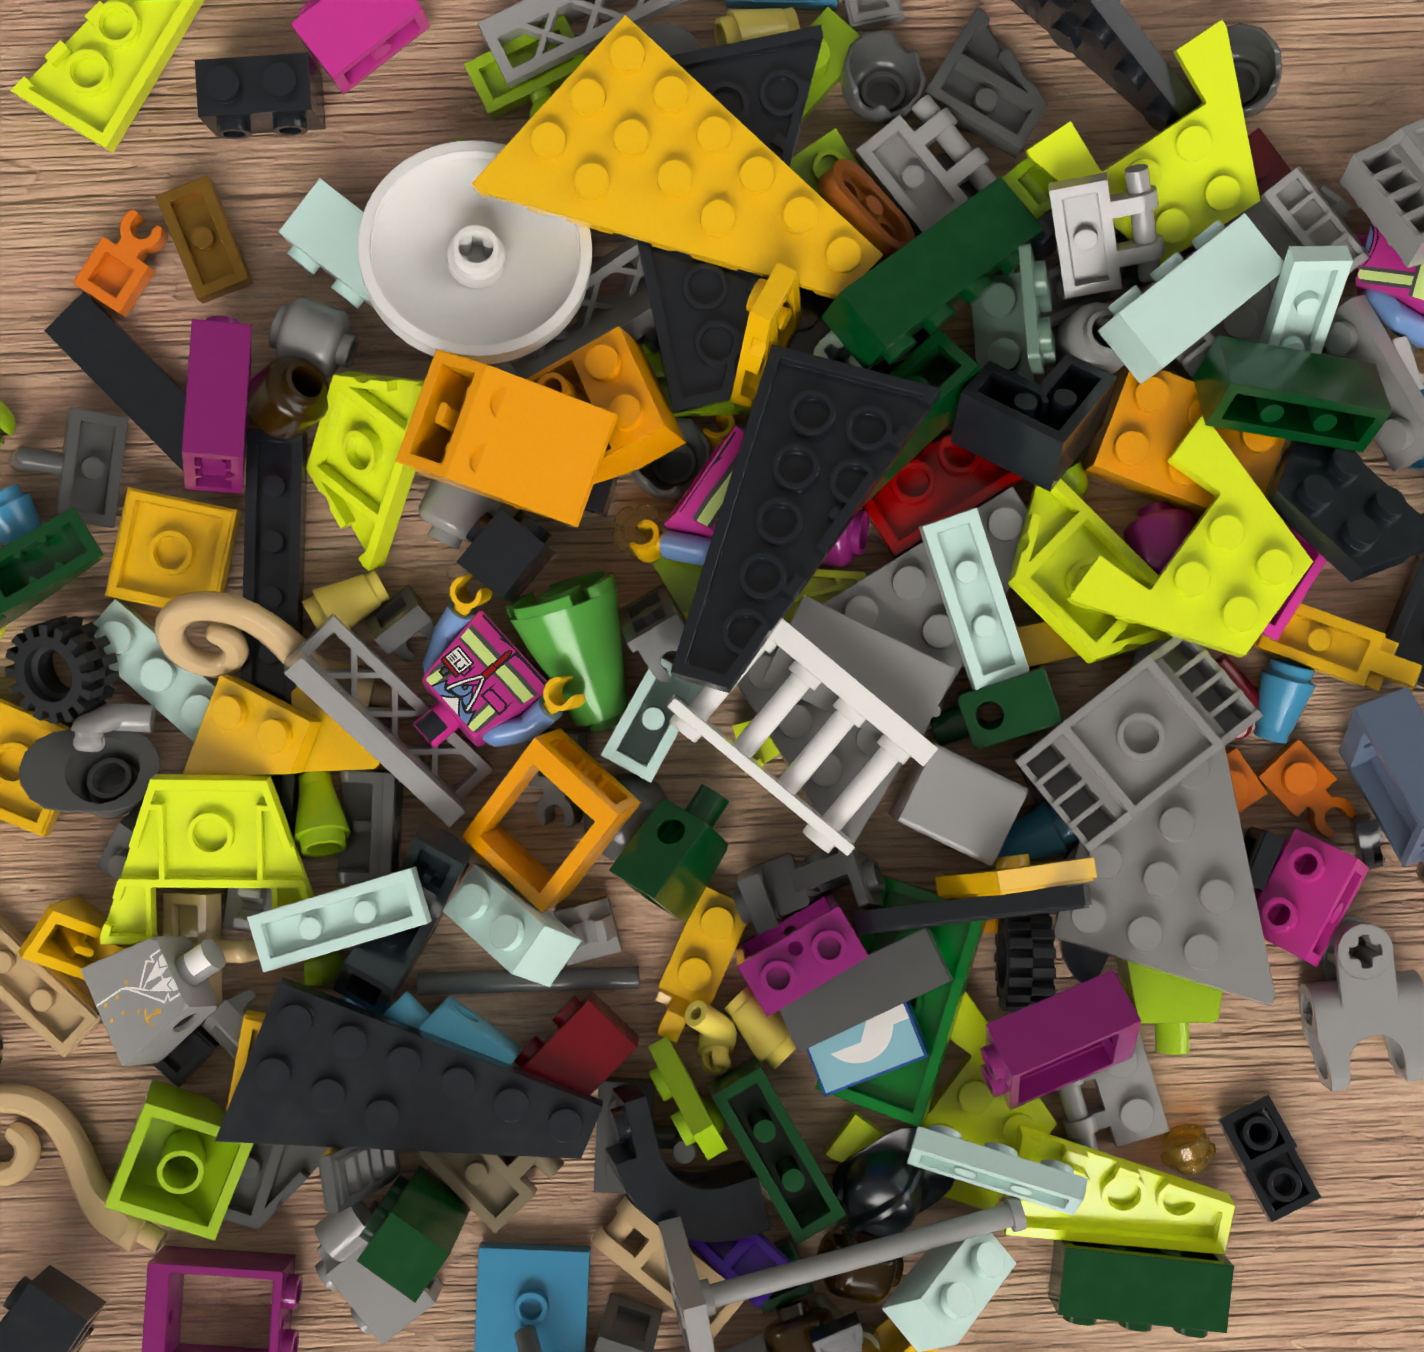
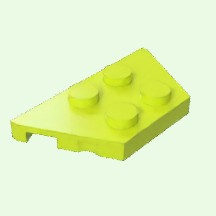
(358, 453)
(1051, 557)

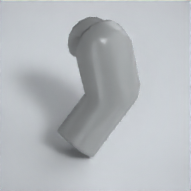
(111, 717)

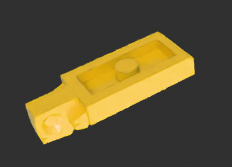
(1341, 650)
(699, 959)

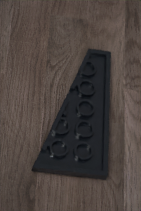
(801, 475)
(370, 1082)

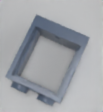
(1387, 763)

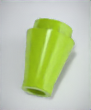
(319, 819)

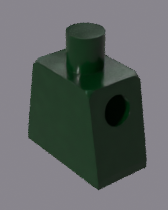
(1026, 705)
(675, 853)

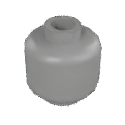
(314, 333)
(1082, 340)
(453, 511)

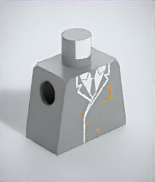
(154, 994)

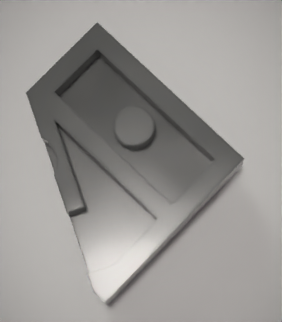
(987, 89)
(269, 1179)

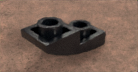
(1268, 1158)

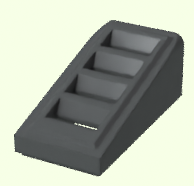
(354, 1174)

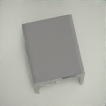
(959, 804)

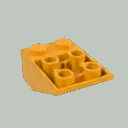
(620, 379)
(506, 438)

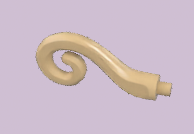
(227, 615)
(79, 1158)

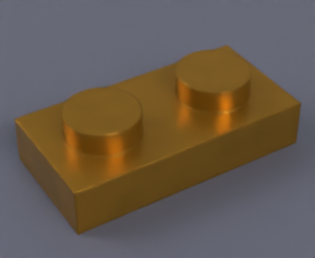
(204, 239)

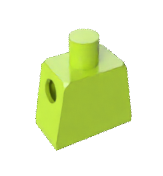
(1169, 1004)

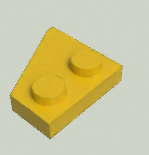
(772, 319)
(251, 733)

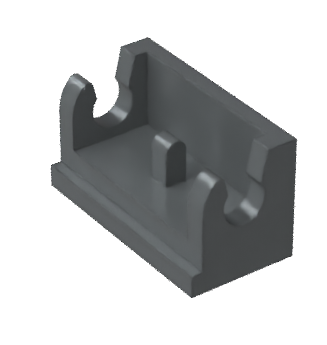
(653, 628)
(374, 815)

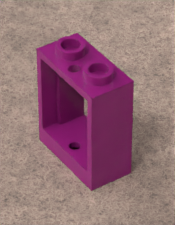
(217, 405)
(792, 965)
(1059, 1040)
(166, 1286)

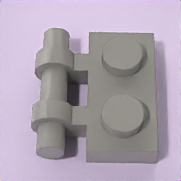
(913, 176)
(1086, 232)
(1127, 1102)

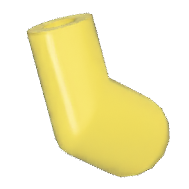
(716, 1036)

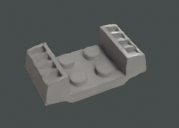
(1390, 189)
(1286, 216)
(1137, 739)

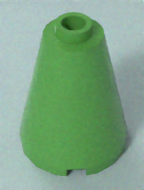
(578, 634)

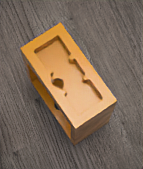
(585, 784)

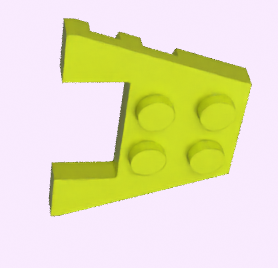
(1196, 163)
(1224, 574)
(204, 836)
(960, 1105)

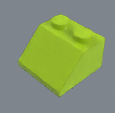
(173, 1165)

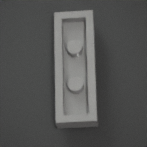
(1360, 336)

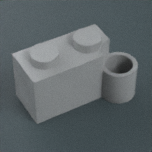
(373, 1302)

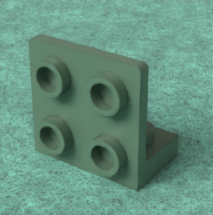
(1011, 324)

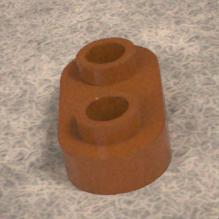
(865, 206)

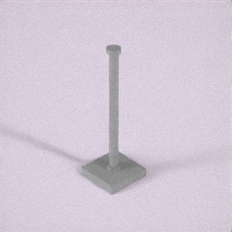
(697, 1298)

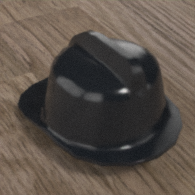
(883, 1190)

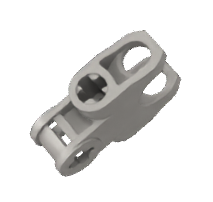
(1360, 1000)

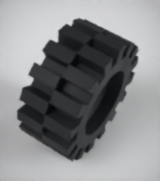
(37, 675)
(1024, 961)

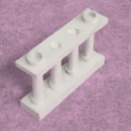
(852, 706)

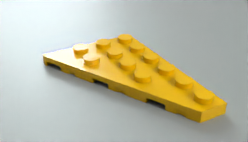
(662, 161)

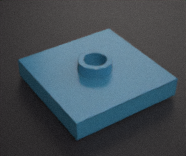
(534, 1288)

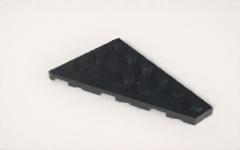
(1118, 52)
(695, 303)

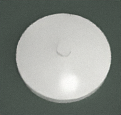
(466, 266)

